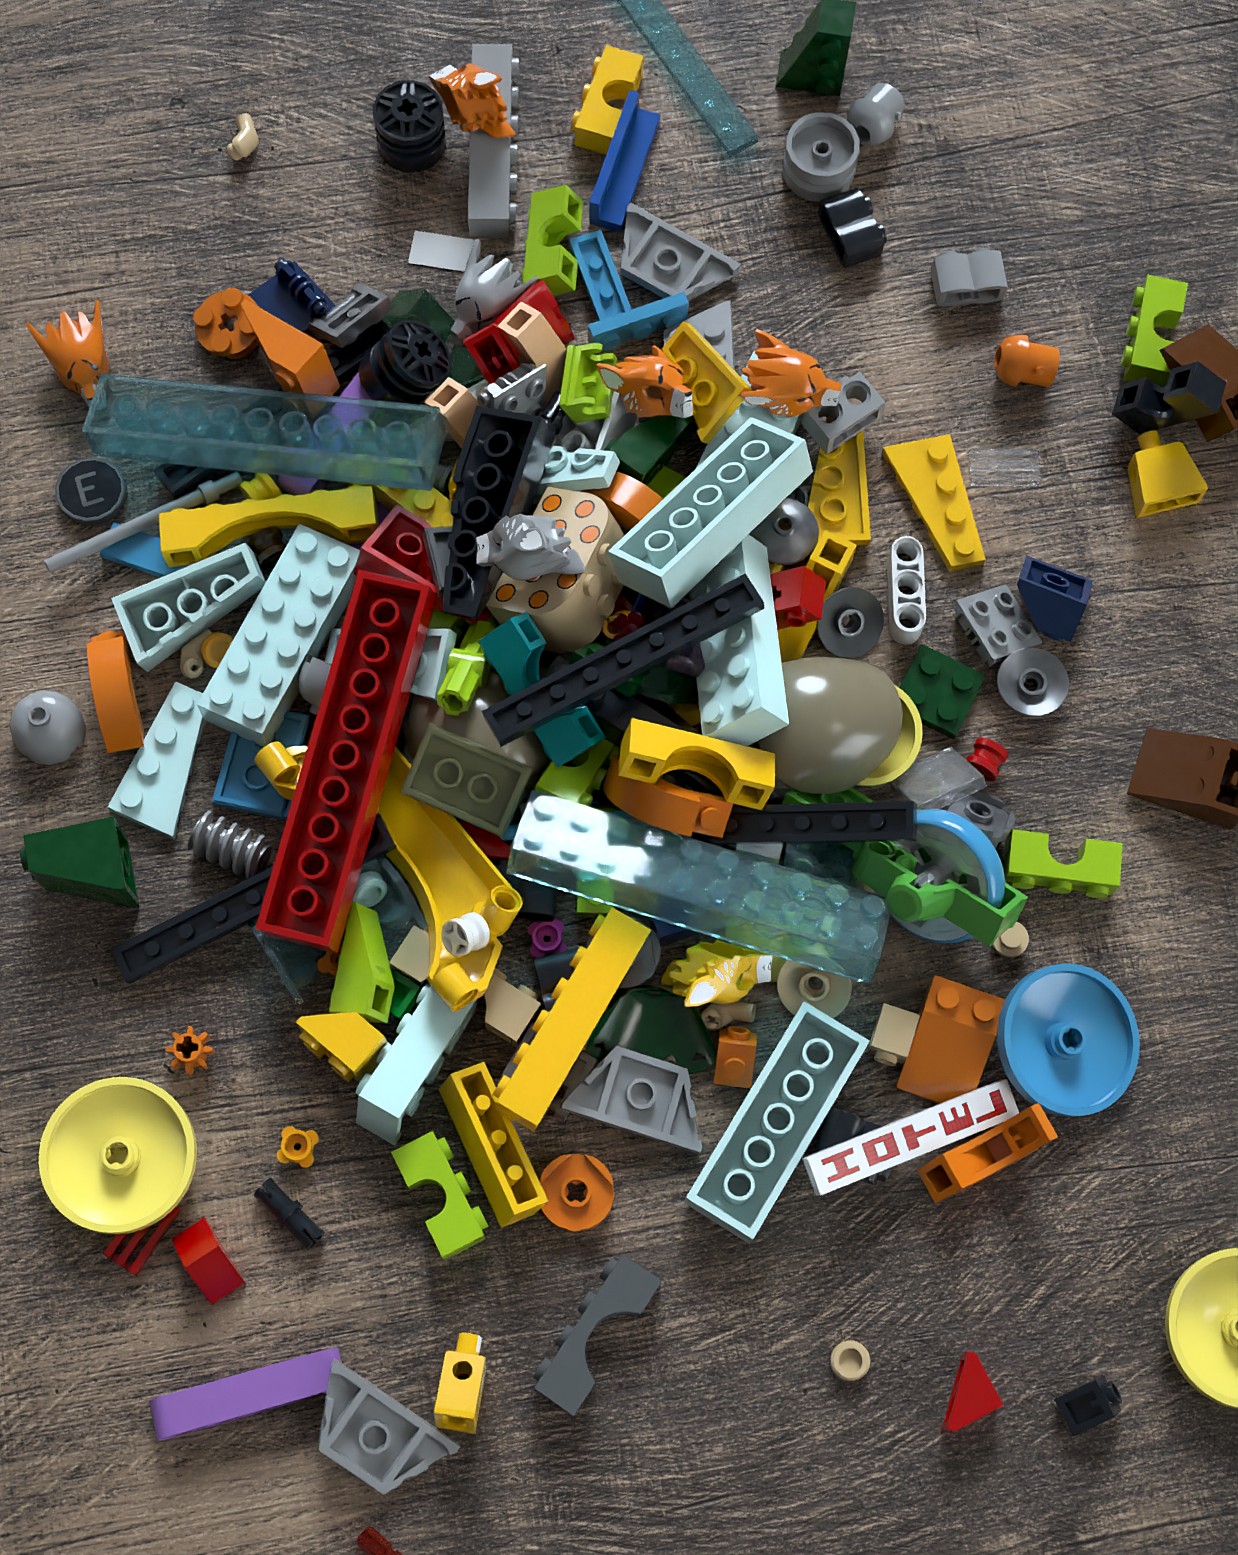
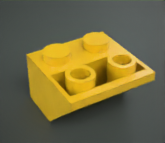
(345, 1039)

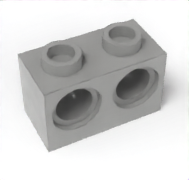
(847, 417)

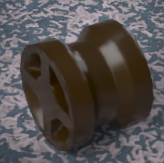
(268, 546)

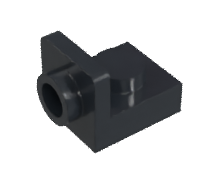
(1089, 1404)

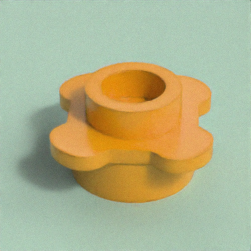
(290, 1137)

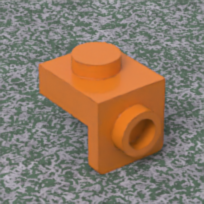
(735, 1057)

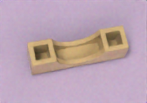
(507, 1008)

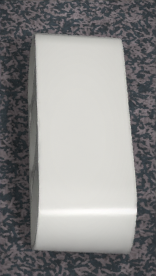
(910, 575)

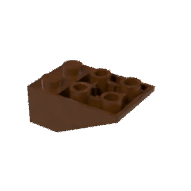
(1222, 359)
(1188, 775)

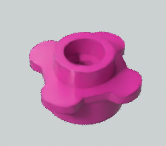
(539, 931)

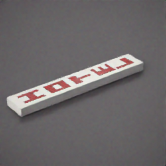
(910, 1137)

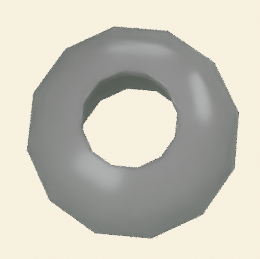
(876, 114)

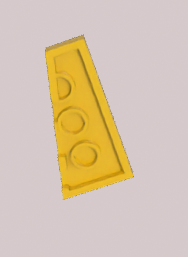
(841, 492)
(938, 495)

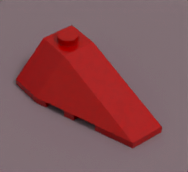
(399, 552)

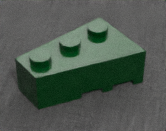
(820, 51)

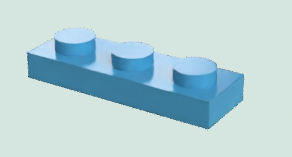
(599, 275)
(639, 321)

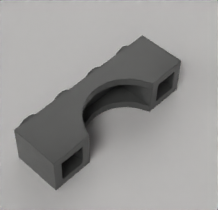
(625, 1292)

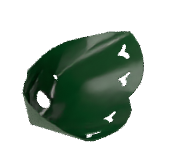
(654, 1028)

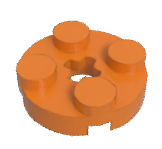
(211, 317)
(598, 1195)

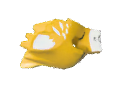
(717, 973)

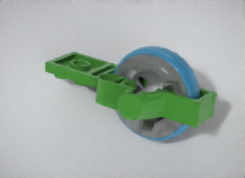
(923, 874)

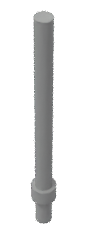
(206, 492)

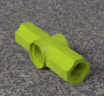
(465, 671)

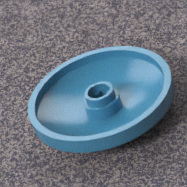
(1068, 1040)

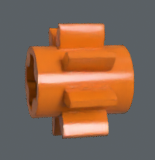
(183, 1043)

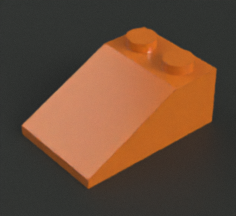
(294, 357)
(950, 1041)

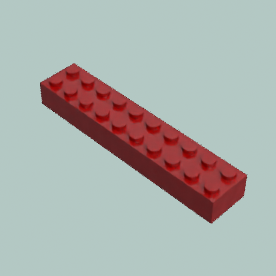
(347, 762)

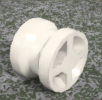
(465, 934)

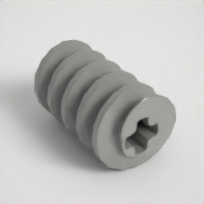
(228, 846)

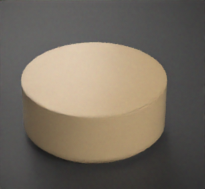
(849, 1360)

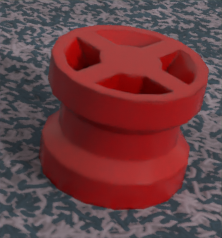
(987, 757)

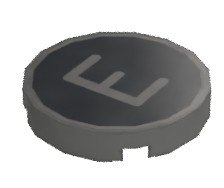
(91, 491)

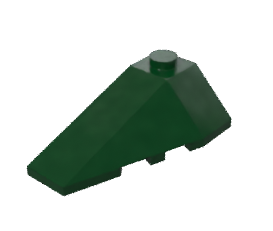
(650, 445)

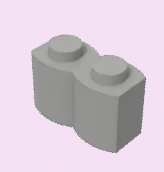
(968, 277)

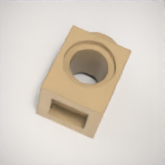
(892, 1035)

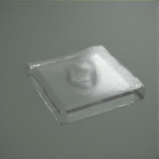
(938, 780)

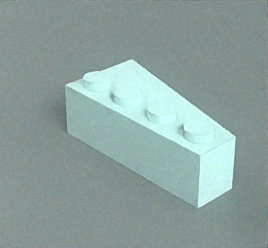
(185, 603)
(408, 1063)

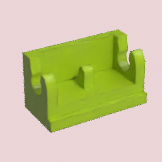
(583, 390)

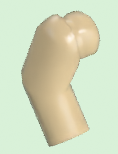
(245, 140)
(190, 659)
(719, 1015)

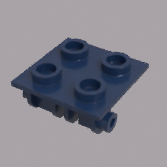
(292, 296)

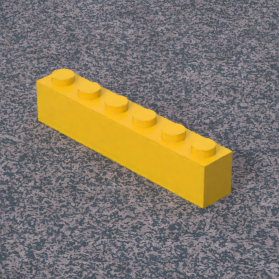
(571, 1020)

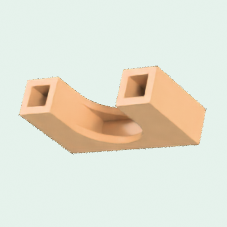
(533, 343)

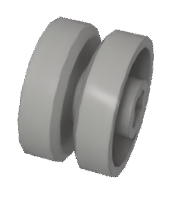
(820, 156)

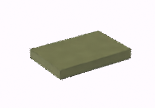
(466, 780)

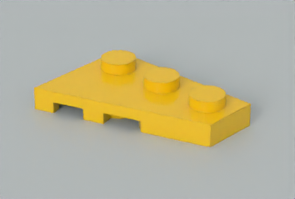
(712, 380)

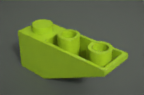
(363, 971)

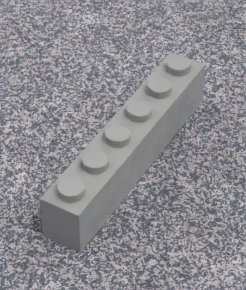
(492, 158)

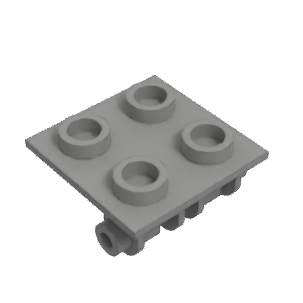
(517, 391)
(997, 624)

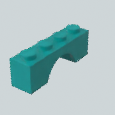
(515, 654)

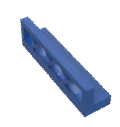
(623, 165)

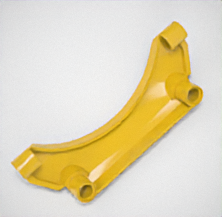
(441, 866)

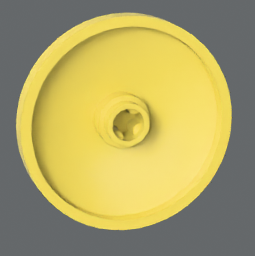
(117, 1155)
(1204, 1326)

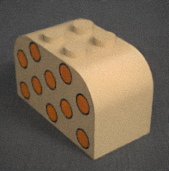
(568, 606)

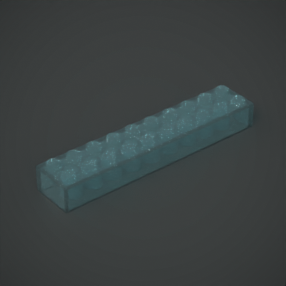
(266, 431)
(700, 886)

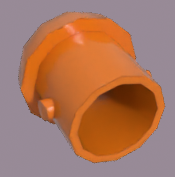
(1026, 362)

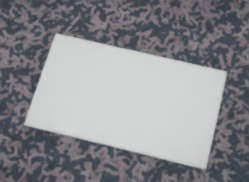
(440, 251)

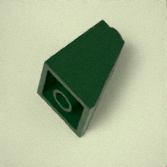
(83, 861)

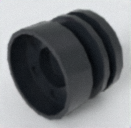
(409, 126)
(405, 364)

